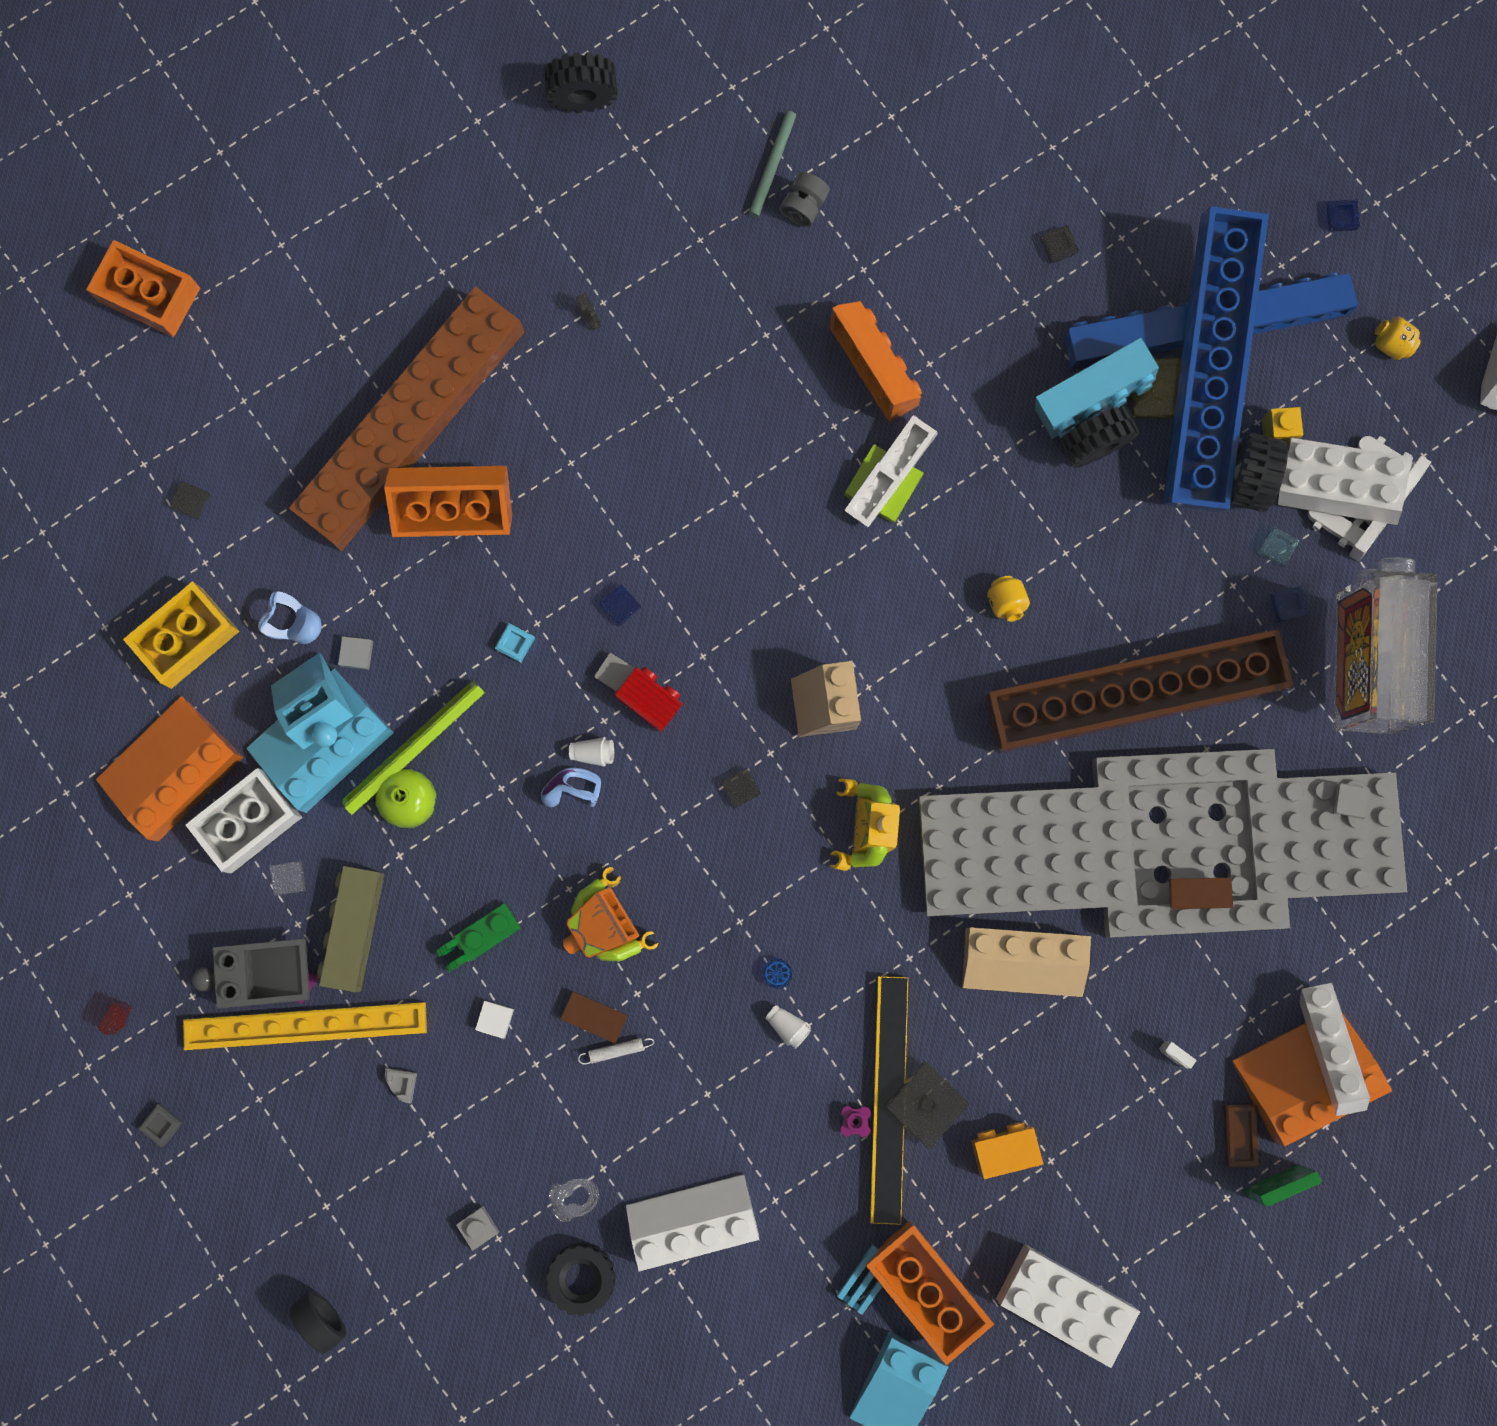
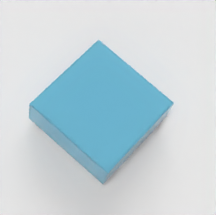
(514, 643)

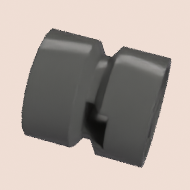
(803, 202)

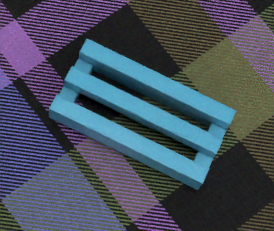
(852, 1301)

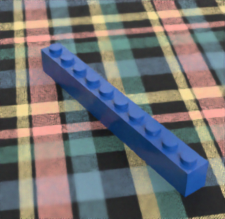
(1165, 327)

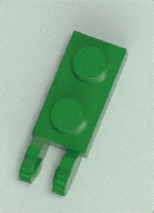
(481, 936)

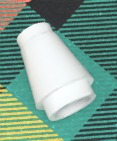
(593, 751)
(789, 1027)

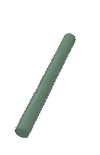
(772, 164)

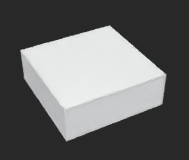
(494, 1019)
(1177, 1055)

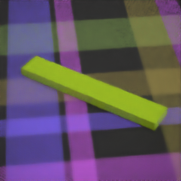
(412, 746)

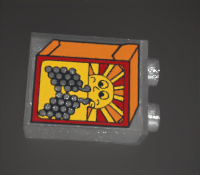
(1385, 650)

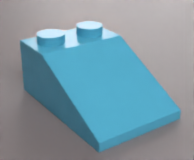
(899, 1385)

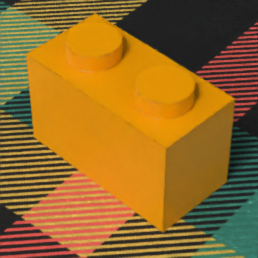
(1006, 1150)

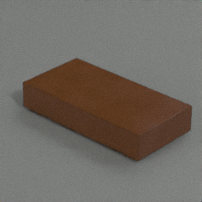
(1200, 893)
(594, 1017)
(1241, 1135)

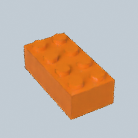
(448, 501)

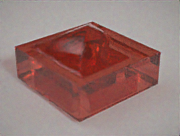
(115, 1018)

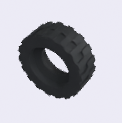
(558, 1288)

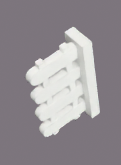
(1350, 532)

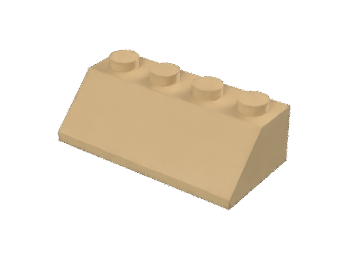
(1026, 961)

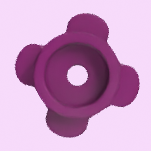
(849, 1115)

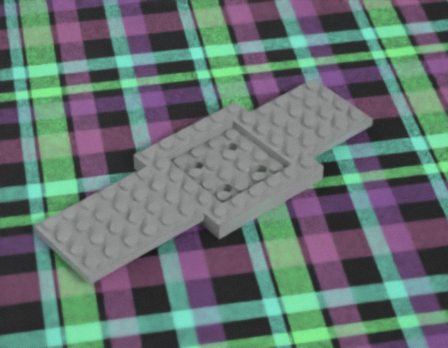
(1103, 848)

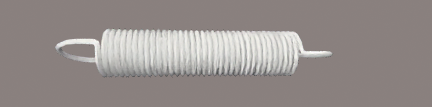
(616, 1050)

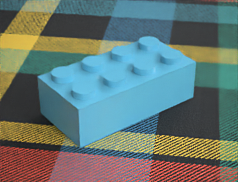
(1097, 388)

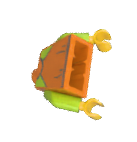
(601, 924)

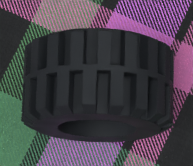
(1258, 472)

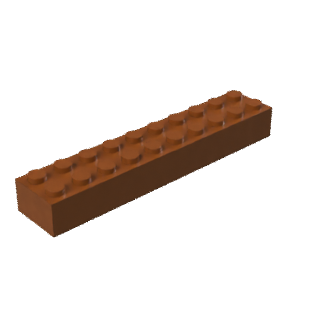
(408, 417)

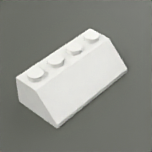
(691, 1222)

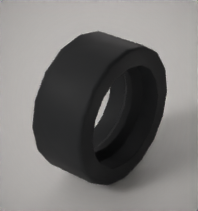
(317, 1322)

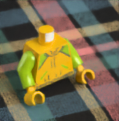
(874, 826)

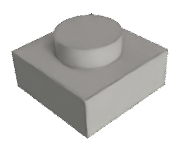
(477, 1228)

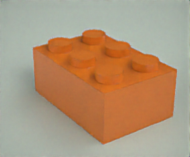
(143, 288)

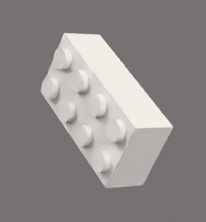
(1345, 481)
(1067, 1305)

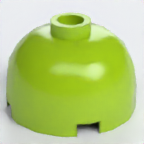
(418, 800)

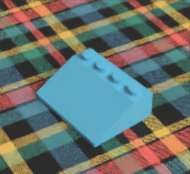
(313, 772)

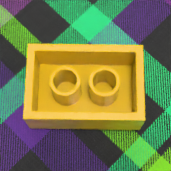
(181, 635)

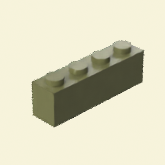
(351, 929)

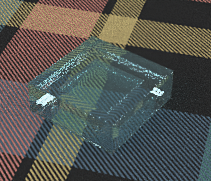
(1278, 547)

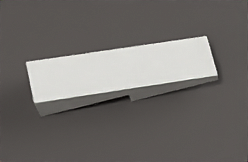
(891, 471)

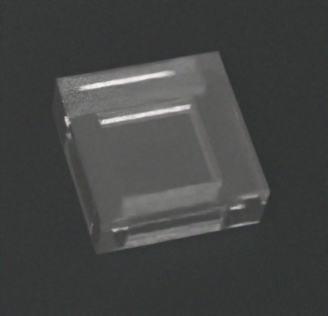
(288, 878)

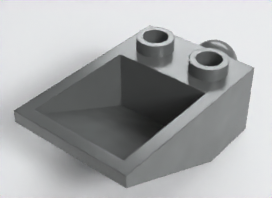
(259, 974)

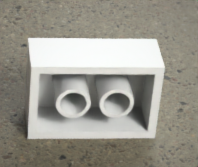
(243, 821)

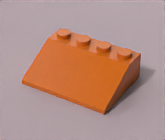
(168, 770)
(1290, 1087)

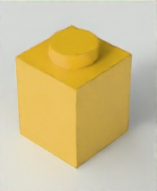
(1283, 424)

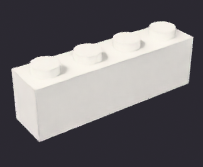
(1334, 1049)

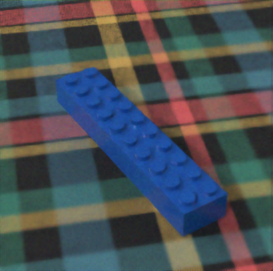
(1215, 359)

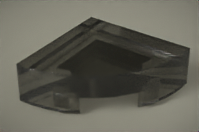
(587, 311)

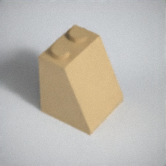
(826, 699)

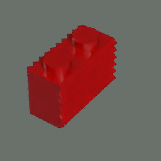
(648, 698)

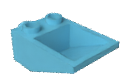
(310, 704)

